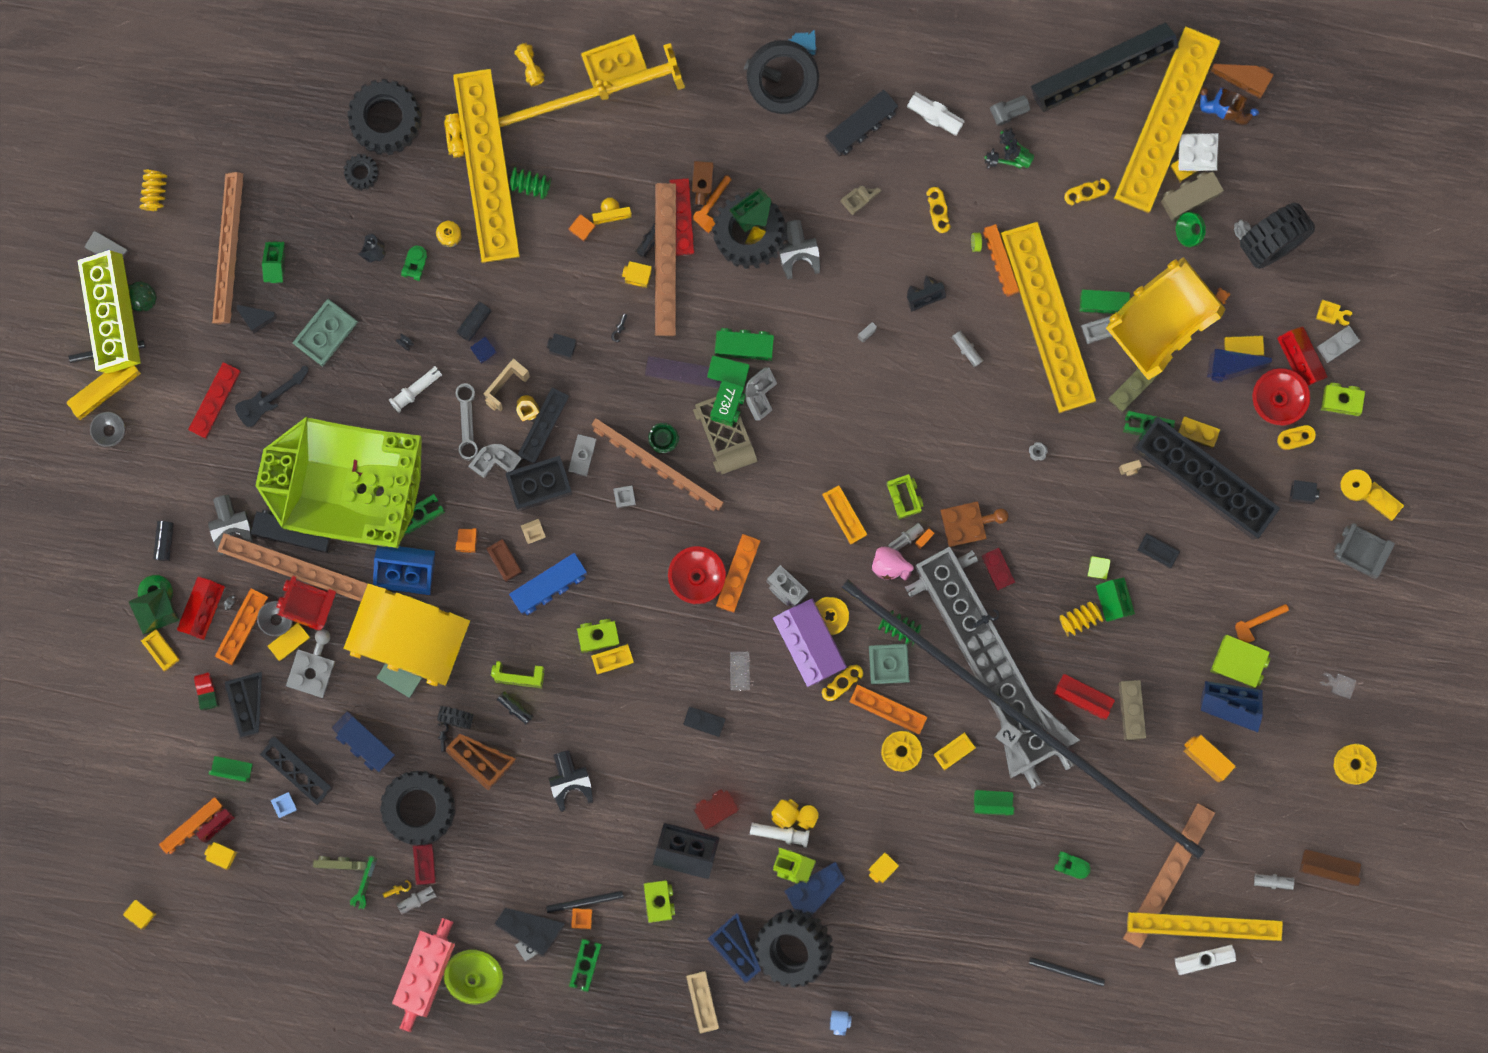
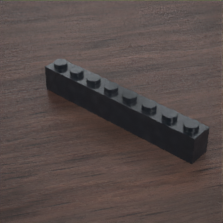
(1104, 67)

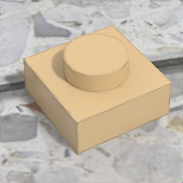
(1130, 468)
(533, 531)

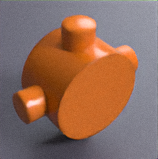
(1222, 295)

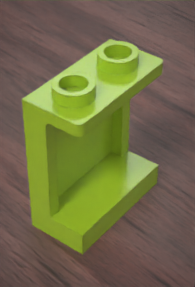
(1240, 661)
(535, 682)

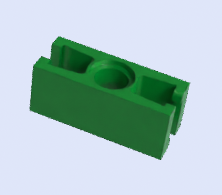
(1102, 301)
(1142, 418)
(427, 517)
(590, 972)

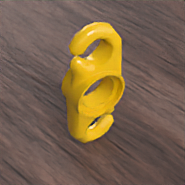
(1094, 186)
(939, 201)
(837, 690)

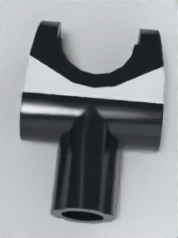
(569, 779)

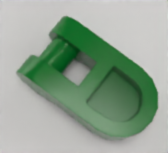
(416, 256)
(1079, 868)

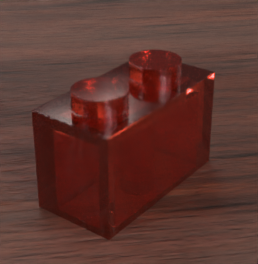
(715, 809)

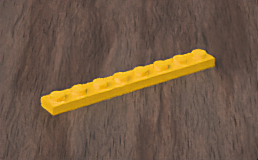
(1204, 926)

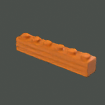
(1002, 263)
(188, 828)

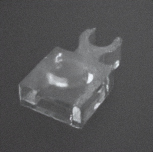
(1341, 685)

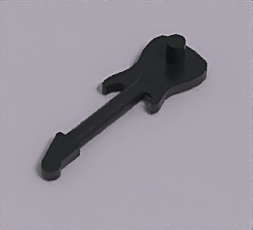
(252, 409)

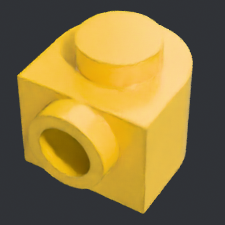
(527, 408)
(807, 817)

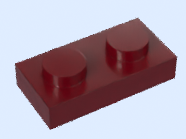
(998, 569)
(209, 830)
(424, 864)

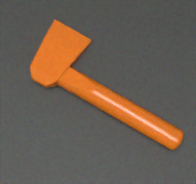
(701, 216)
(1242, 628)

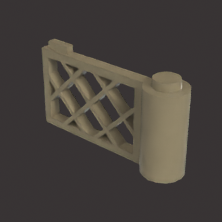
(731, 457)

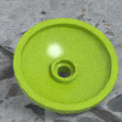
(477, 968)

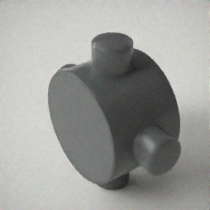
(230, 602)

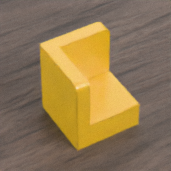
(139, 914)

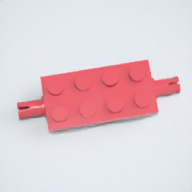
(423, 974)

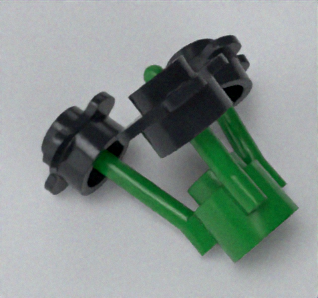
(1012, 150)

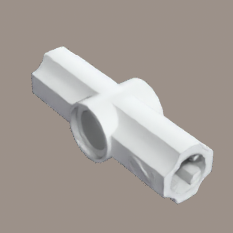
(935, 113)
(1193, 962)

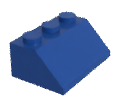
(404, 569)

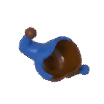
(1227, 106)

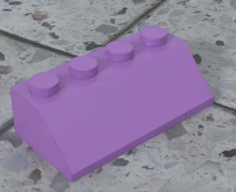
(809, 642)

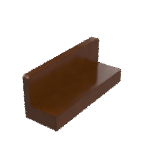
(1330, 867)

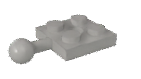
(322, 666)

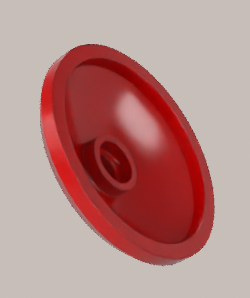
(1290, 387)
(693, 561)

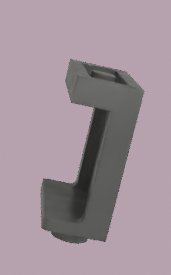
(1363, 551)

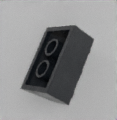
(686, 851)

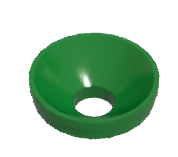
(1186, 229)
(155, 580)

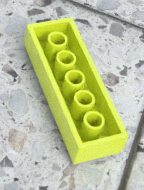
(109, 312)

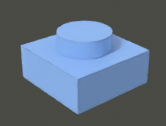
(284, 805)

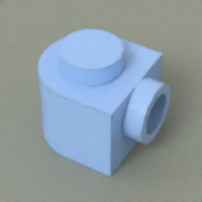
(840, 1022)

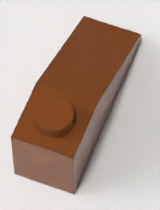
(1249, 78)

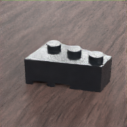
(244, 701)
(530, 930)

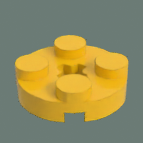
(841, 613)

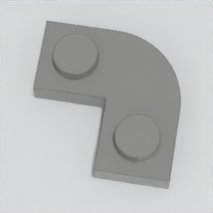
(755, 393)
(494, 454)

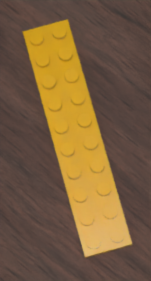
(1167, 120)
(486, 165)
(1048, 317)

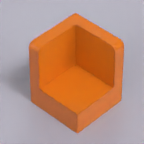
(467, 540)

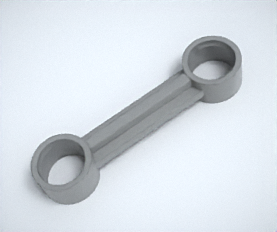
(466, 421)

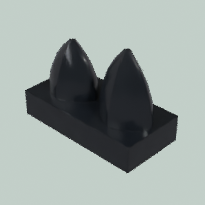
(932, 292)

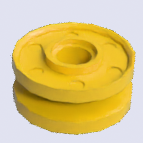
(913, 747)
(1366, 761)

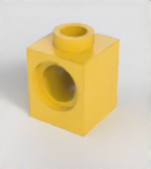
(637, 274)
(220, 855)
(882, 868)

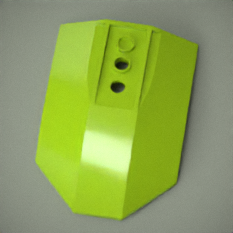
(314, 492)

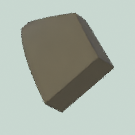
(859, 198)

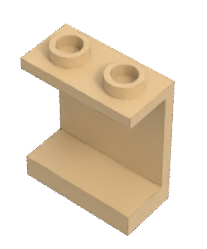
(512, 367)

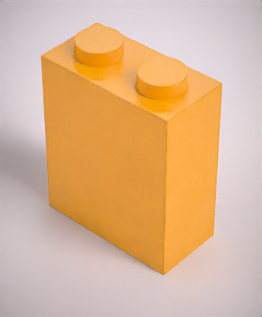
(1208, 758)

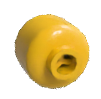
(451, 239)
(785, 813)

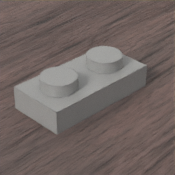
(1338, 344)

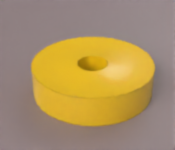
(1350, 479)

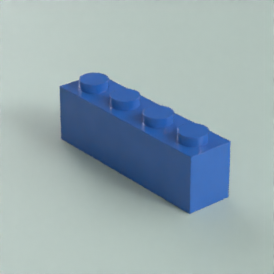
(547, 584)

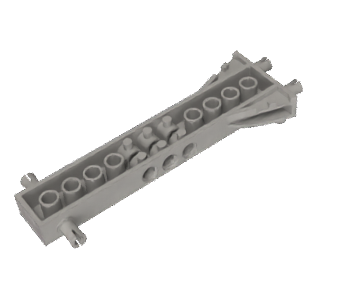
(989, 659)

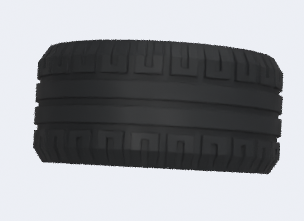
(805, 93)

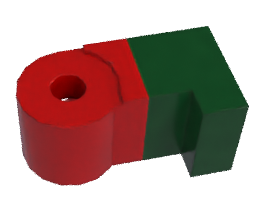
(206, 692)

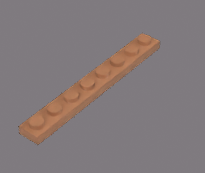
(227, 248)
(665, 259)
(650, 461)
(292, 566)
(1171, 870)

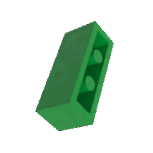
(744, 344)

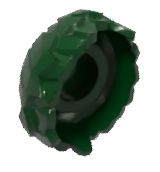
(141, 296)
(663, 437)

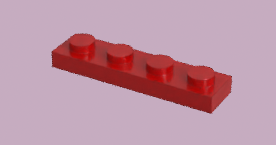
(684, 233)
(214, 400)

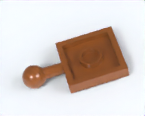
(965, 525)

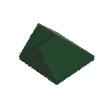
(752, 210)
(153, 610)

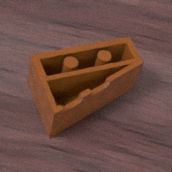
(480, 761)

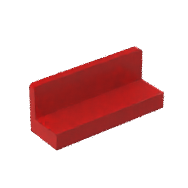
(1302, 355)
(200, 608)
(1084, 697)

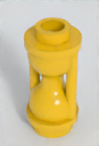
(533, 72)
(453, 127)

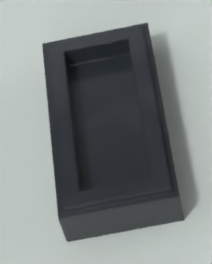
(1158, 551)

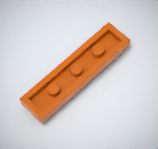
(738, 573)
(241, 627)
(888, 709)

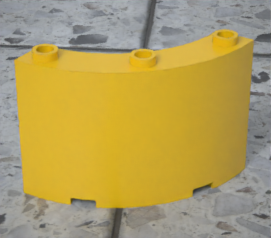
(1164, 317)
(406, 634)

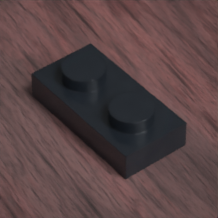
(704, 722)

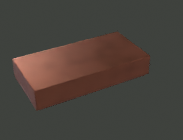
(504, 560)

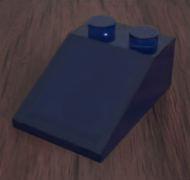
(1230, 364)

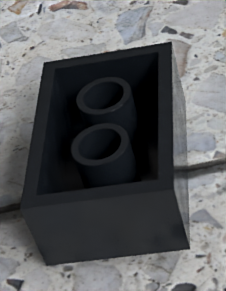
(538, 483)

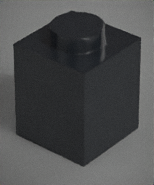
(561, 346)
(1304, 492)

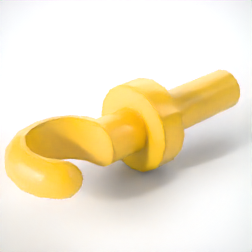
(396, 890)

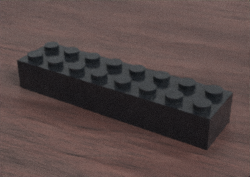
(1205, 478)

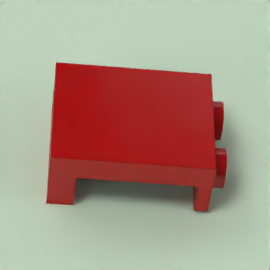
(305, 603)

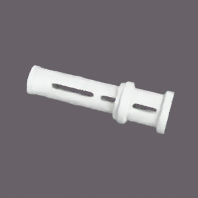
(407, 394)
(788, 835)

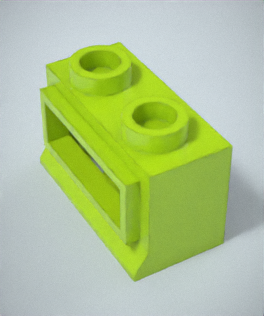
(894, 493)
(801, 870)

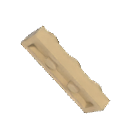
(702, 1002)

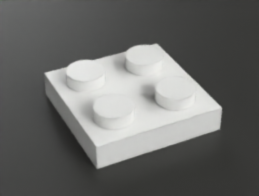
(1198, 152)

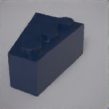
(1233, 704)
(362, 742)
(816, 891)
(735, 948)

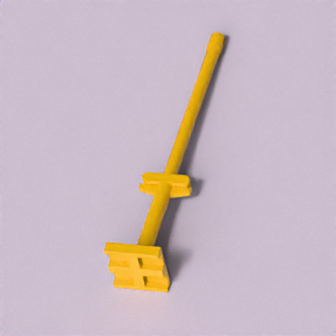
(603, 89)

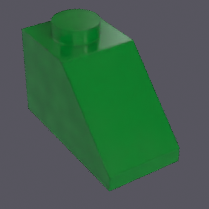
(273, 262)

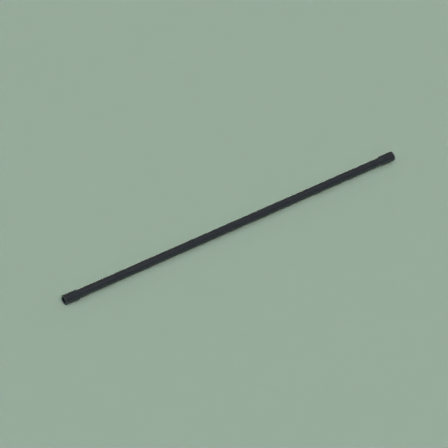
(1189, 845)

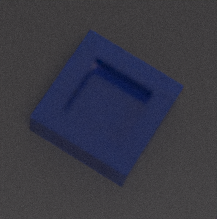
(483, 350)

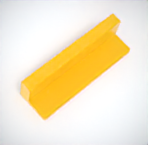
(100, 391)

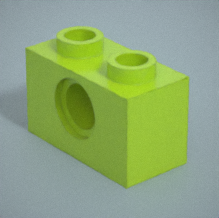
(1332, 403)
(609, 638)
(656, 889)

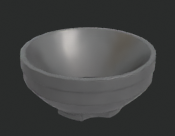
(103, 420)
(264, 620)

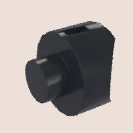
(372, 249)

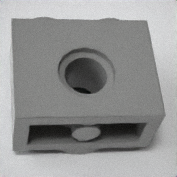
(786, 587)

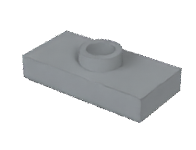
(582, 455)

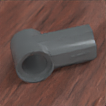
(1005, 111)

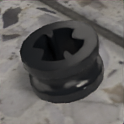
(404, 342)

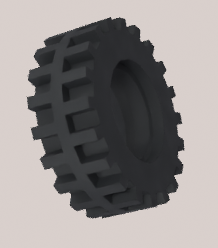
(754, 253)

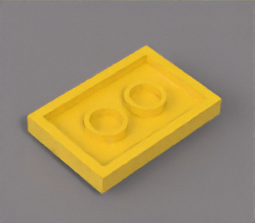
(614, 60)

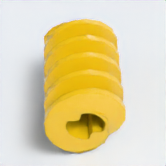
(152, 190)
(1081, 618)

